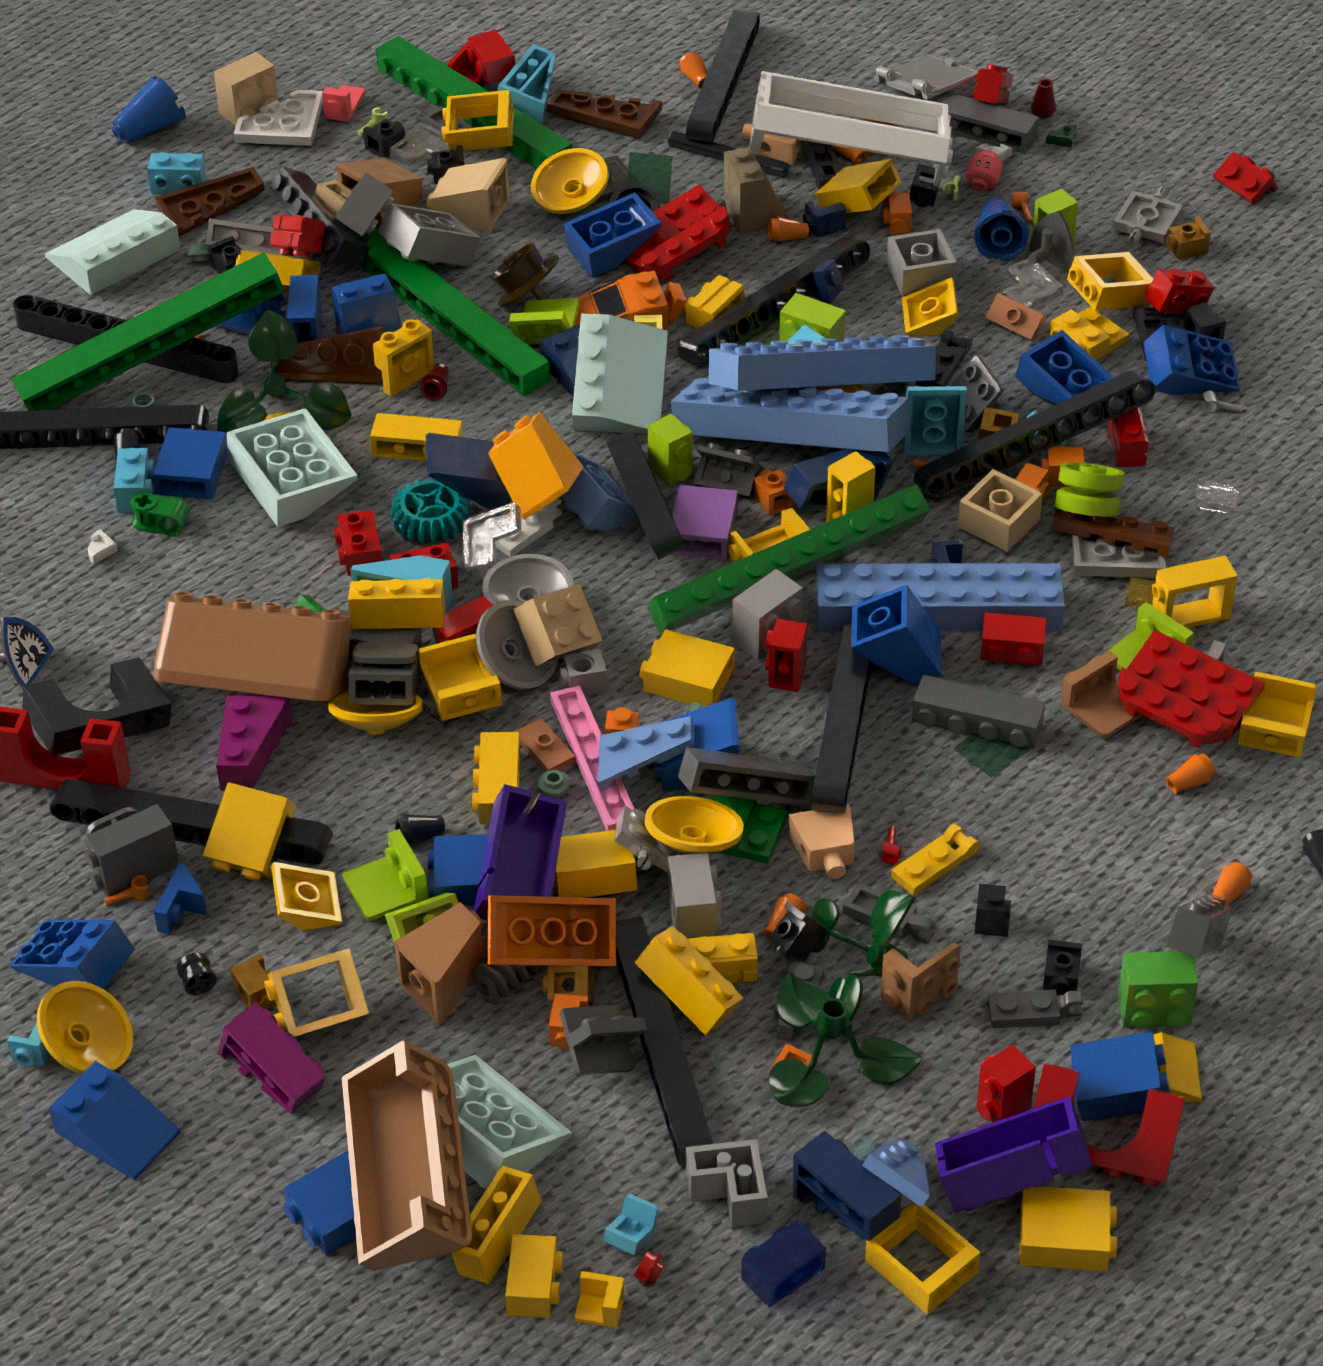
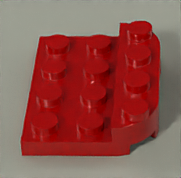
(686, 229)
(1187, 690)

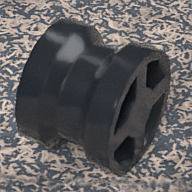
(196, 973)

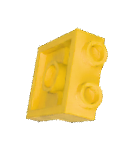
(1090, 331)
(404, 356)

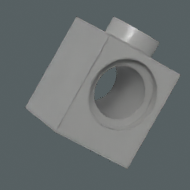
(586, 670)

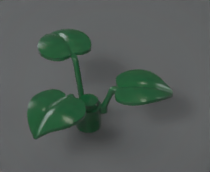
(274, 340)
(885, 920)
(806, 1003)

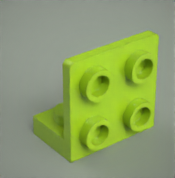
(544, 319)
(1147, 620)
(389, 881)

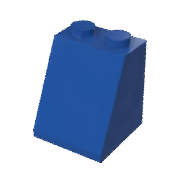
(365, 305)
(897, 635)
(714, 731)

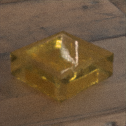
(1139, 592)

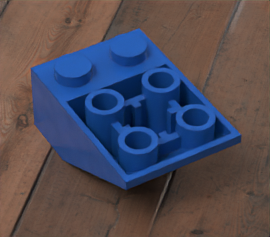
(1190, 362)
(74, 952)

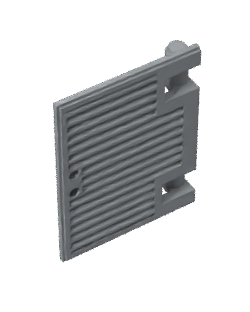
(926, 76)

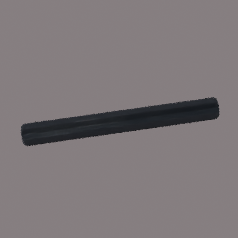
(717, 150)

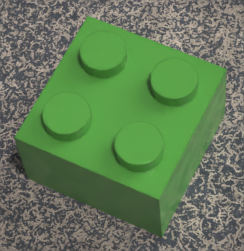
(1157, 989)

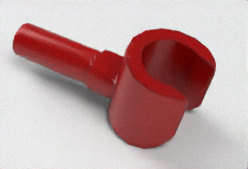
(891, 852)

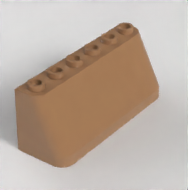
(253, 647)
(405, 1158)

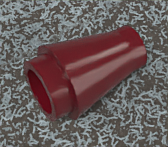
(1044, 99)
(435, 382)

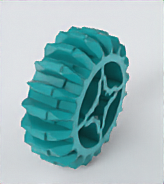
(429, 512)

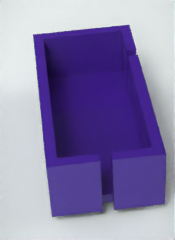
(520, 847)
(1012, 1155)

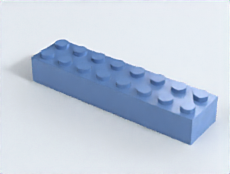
(821, 363)
(795, 416)
(949, 592)

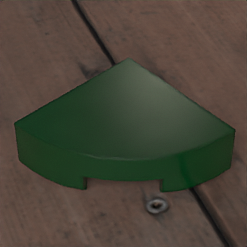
(1062, 137)

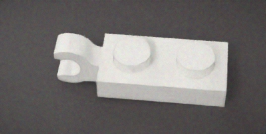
(531, 529)

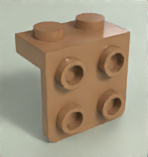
(1094, 696)
(915, 989)

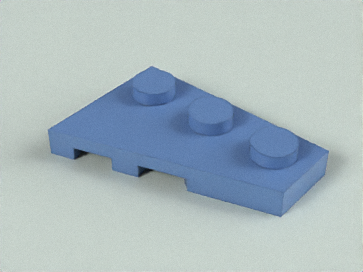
(636, 747)
(900, 1168)

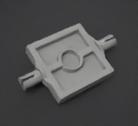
(1147, 216)
(635, 837)

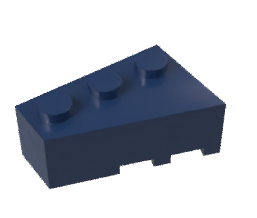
(810, 478)
(840, 1184)

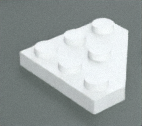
(284, 122)

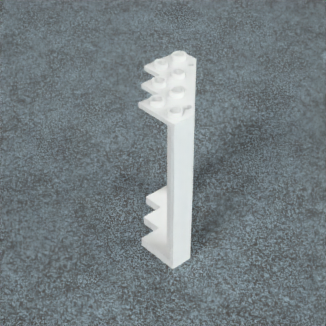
(853, 132)

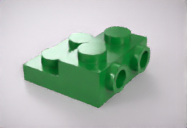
(760, 831)

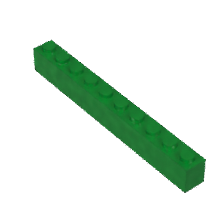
(437, 81)
(458, 317)
(148, 334)
(791, 557)

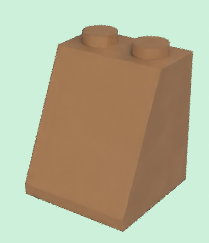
(405, 185)
(440, 959)

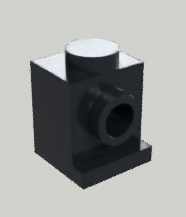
(382, 137)
(442, 161)
(923, 192)
(224, 254)
(1204, 321)
(992, 911)
(796, 934)
(1062, 966)

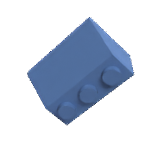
(598, 498)

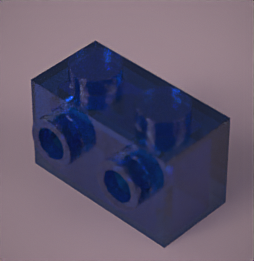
(783, 1263)

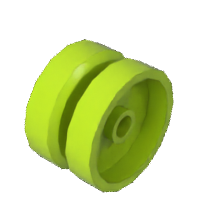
(1089, 489)

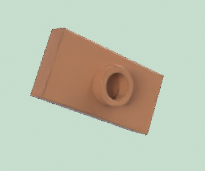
(1016, 317)
(545, 746)

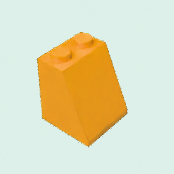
(534, 464)

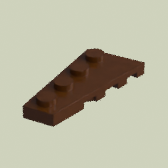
(605, 111)
(206, 200)
(335, 358)
(1115, 530)

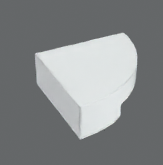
(1002, 151)
(101, 546)

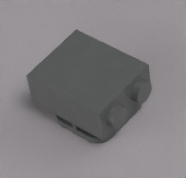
(384, 673)
(129, 846)

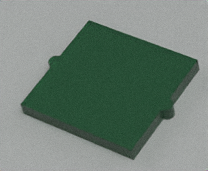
(651, 171)
(989, 755)

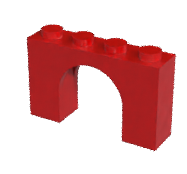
(29, 763)
(1151, 1149)

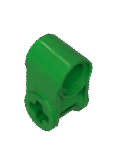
(160, 515)

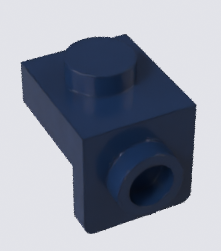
(826, 219)
(827, 281)
(946, 552)

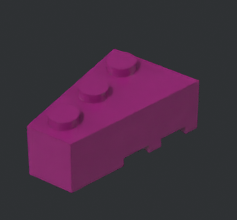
(248, 737)
(271, 1057)

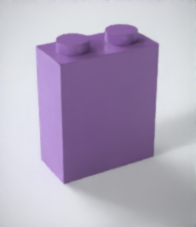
(705, 520)

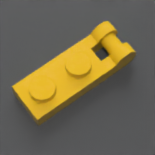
(935, 860)

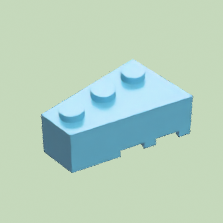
(531, 82)

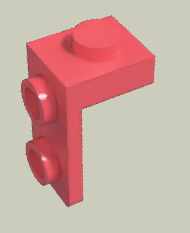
(341, 102)

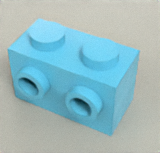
(175, 171)
(132, 476)

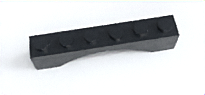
(339, 242)

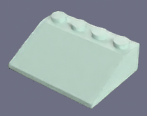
(116, 249)
(618, 375)
(289, 465)
(500, 1123)

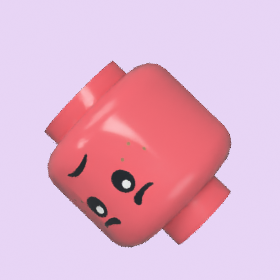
(984, 170)

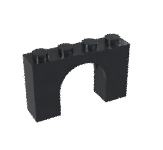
(62, 724)

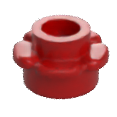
(649, 1268)

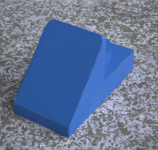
(179, 896)

